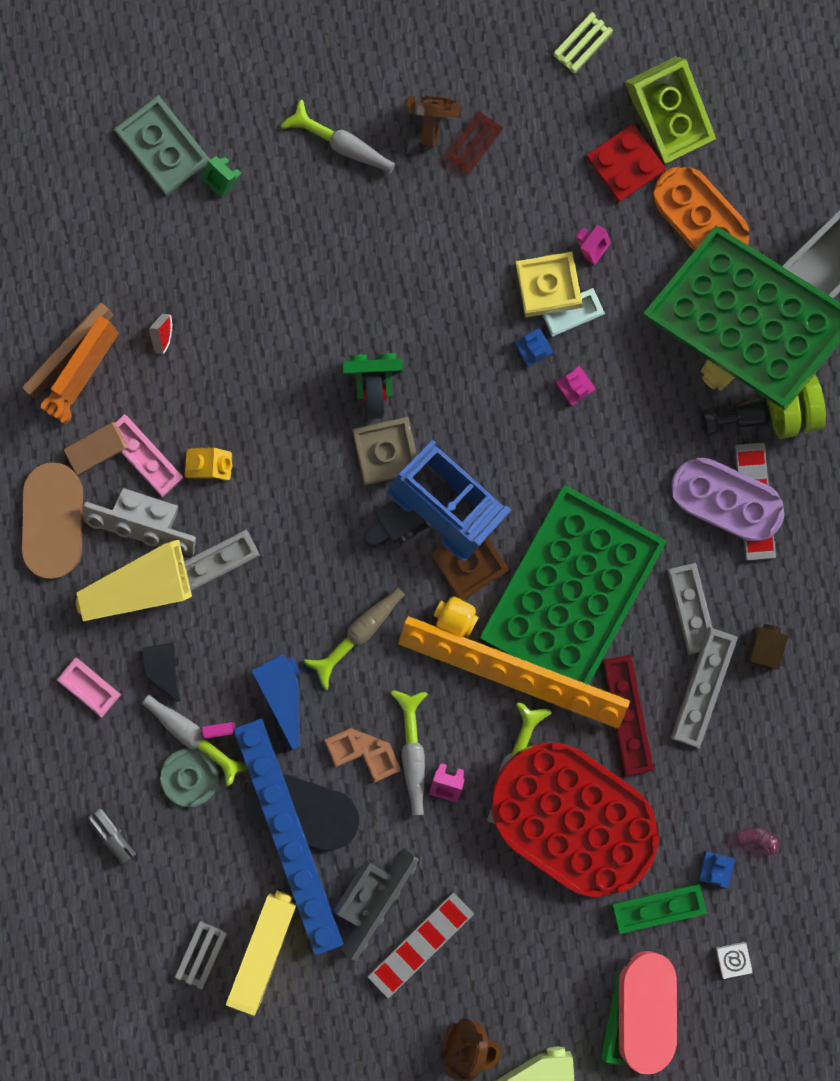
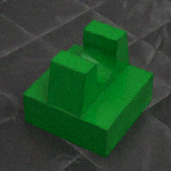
(219, 176)

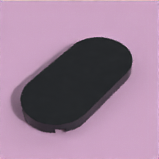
(325, 814)

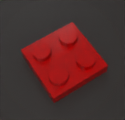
(626, 163)

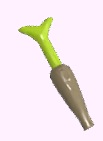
(357, 634)

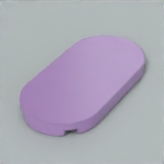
(728, 499)

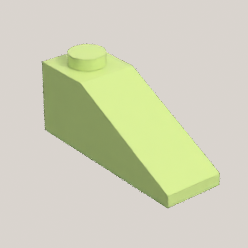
(549, 1066)

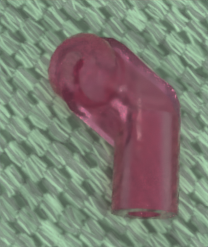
(762, 836)

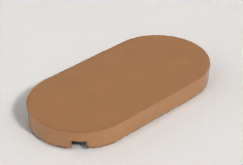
(52, 520)

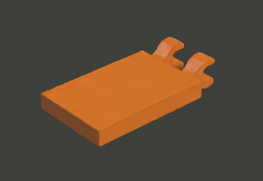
(80, 369)

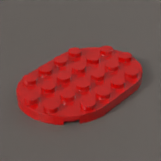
(574, 819)

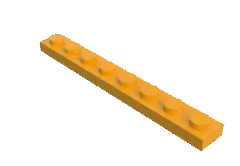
(513, 672)

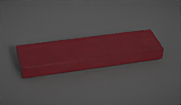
(632, 732)

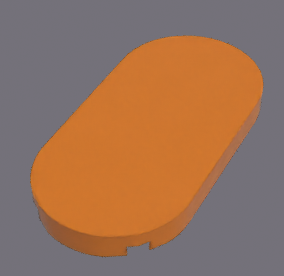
(696, 206)

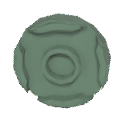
(198, 774)

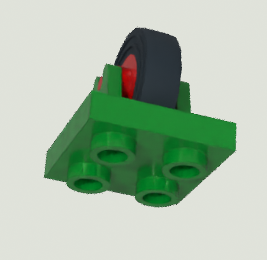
(374, 390)

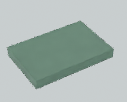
(162, 145)

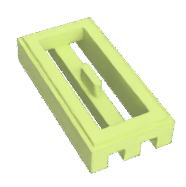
(599, 25)

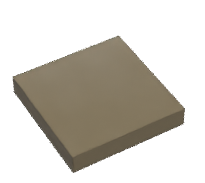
(384, 449)

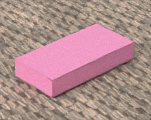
(88, 687)

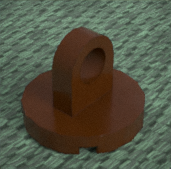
(432, 109)
(467, 1050)

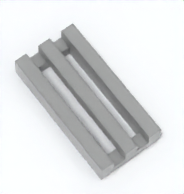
(190, 979)

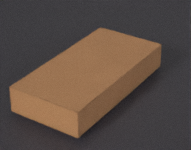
(96, 448)

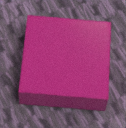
(218, 730)

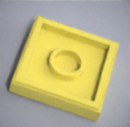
(548, 284)

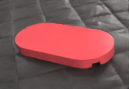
(648, 1012)

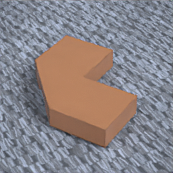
(376, 752)

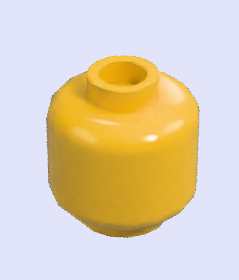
(456, 616)

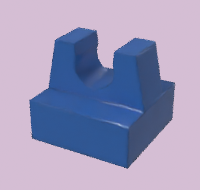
(533, 347)
(716, 869)

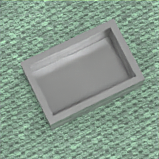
(820, 259)

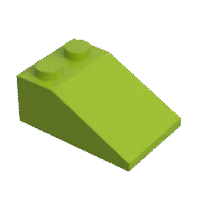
(671, 108)

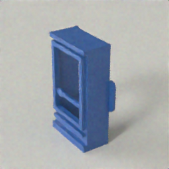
(459, 536)

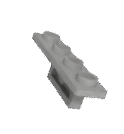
(140, 519)

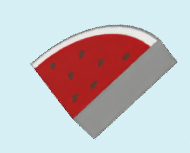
(161, 333)

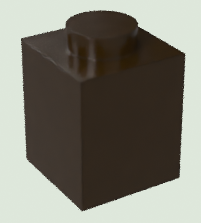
(767, 647)

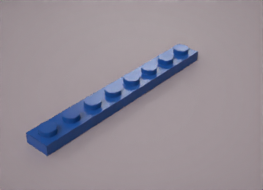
(288, 837)

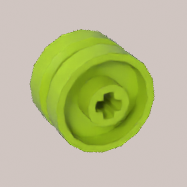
(804, 412)

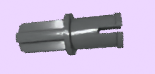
(111, 836)

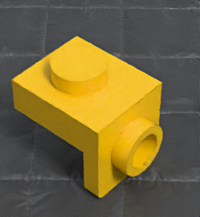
(208, 463)

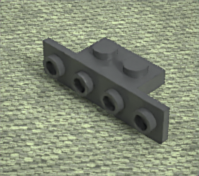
(370, 898)

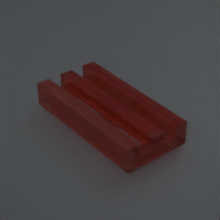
(460, 162)

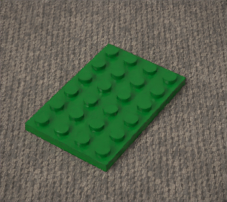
(749, 317)
(573, 587)

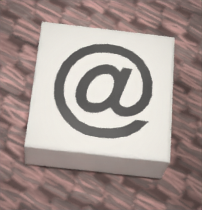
(734, 960)

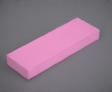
(148, 458)

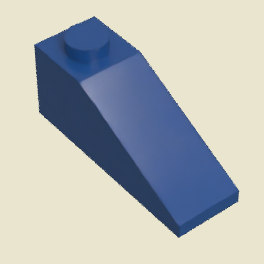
(281, 690)

